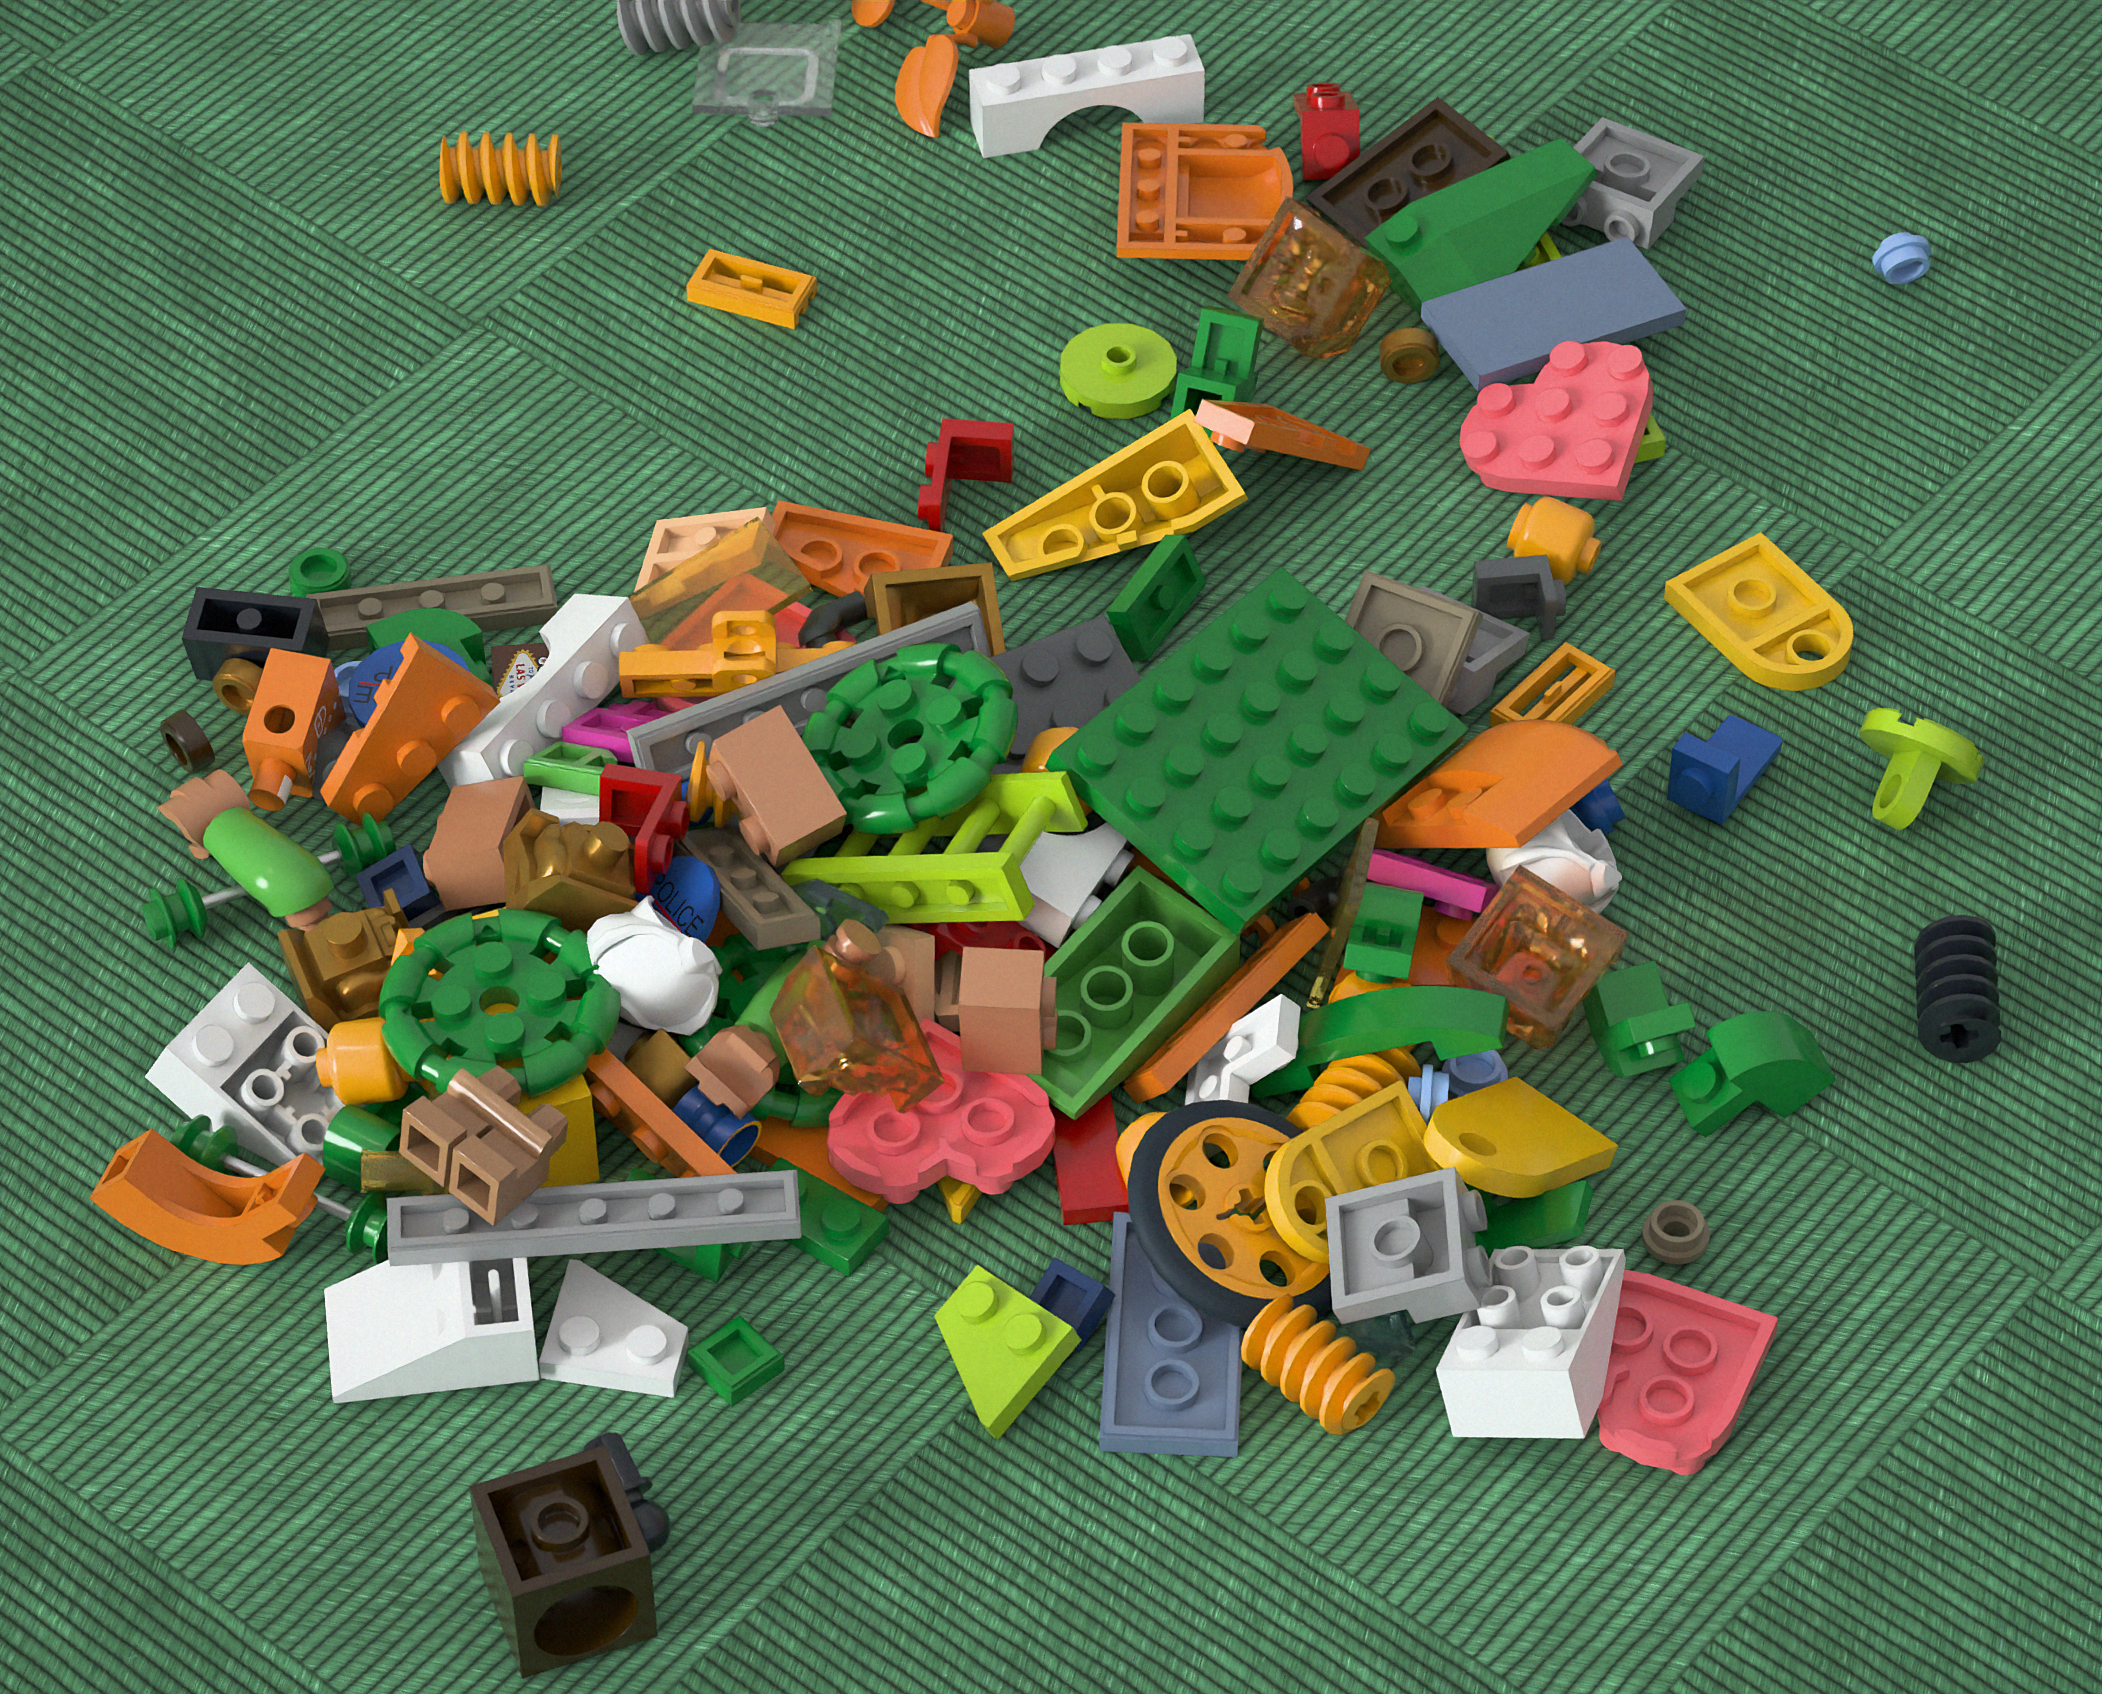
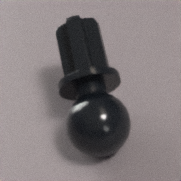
(650, 1515)

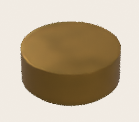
(1409, 355)
(237, 684)

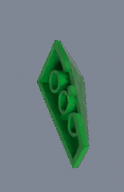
(1480, 224)

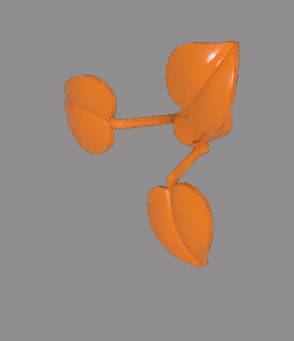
(931, 70)

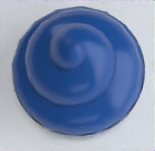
(1599, 808)

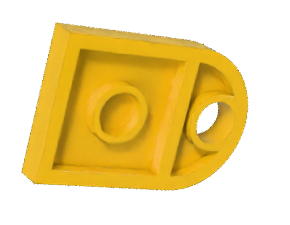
(1764, 613)
(1515, 1141)
(1348, 1152)

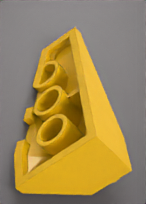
(1135, 497)

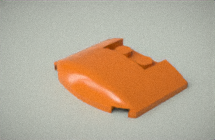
(1197, 190)
(1498, 788)

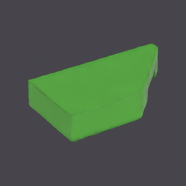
(568, 767)

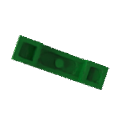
(1451, 1017)

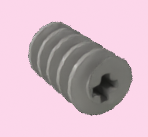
(676, 22)

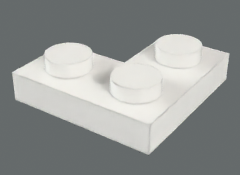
(1245, 1054)

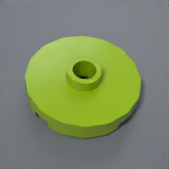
(1118, 370)

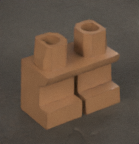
(482, 1141)

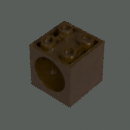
(564, 1561)

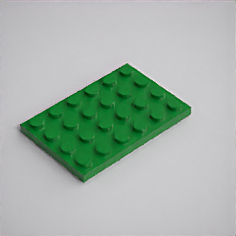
(1257, 749)

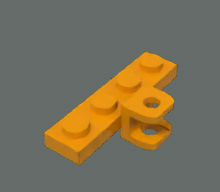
(740, 655)

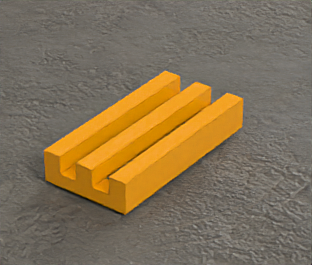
(747, 293)
(1566, 698)

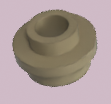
(1680, 1220)

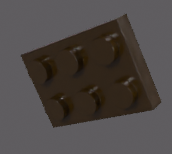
(1409, 163)

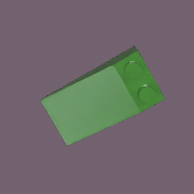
(1129, 986)

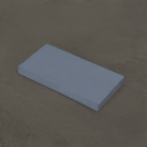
(1516, 320)
(1166, 1363)

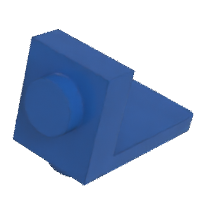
(1720, 772)

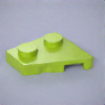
(1002, 1346)

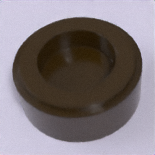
(187, 742)

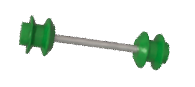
(187, 909)
(219, 1152)

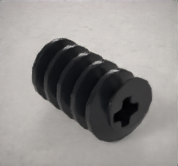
(1957, 989)

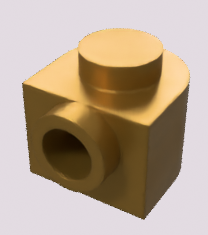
(659, 1065)

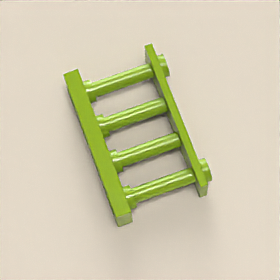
(959, 881)

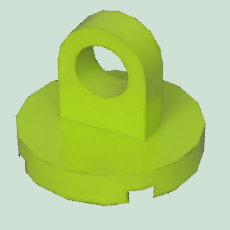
(1916, 759)

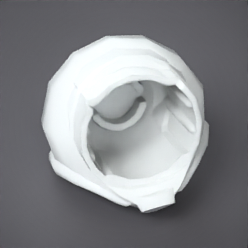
(1567, 858)
(656, 969)

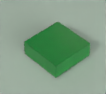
(736, 1360)

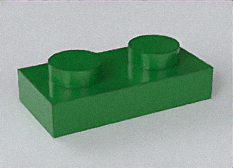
(1156, 597)
(834, 1223)

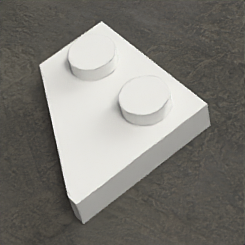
(611, 1337)

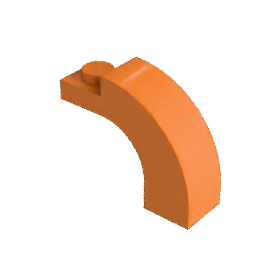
(202, 1211)

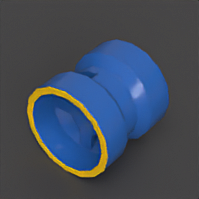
(718, 1126)

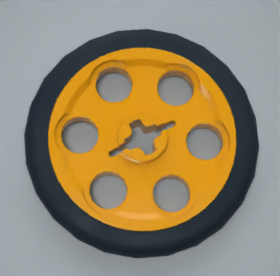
(1170, 1234)

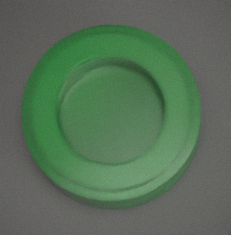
(319, 572)

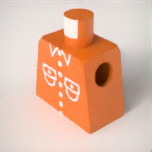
(289, 714)

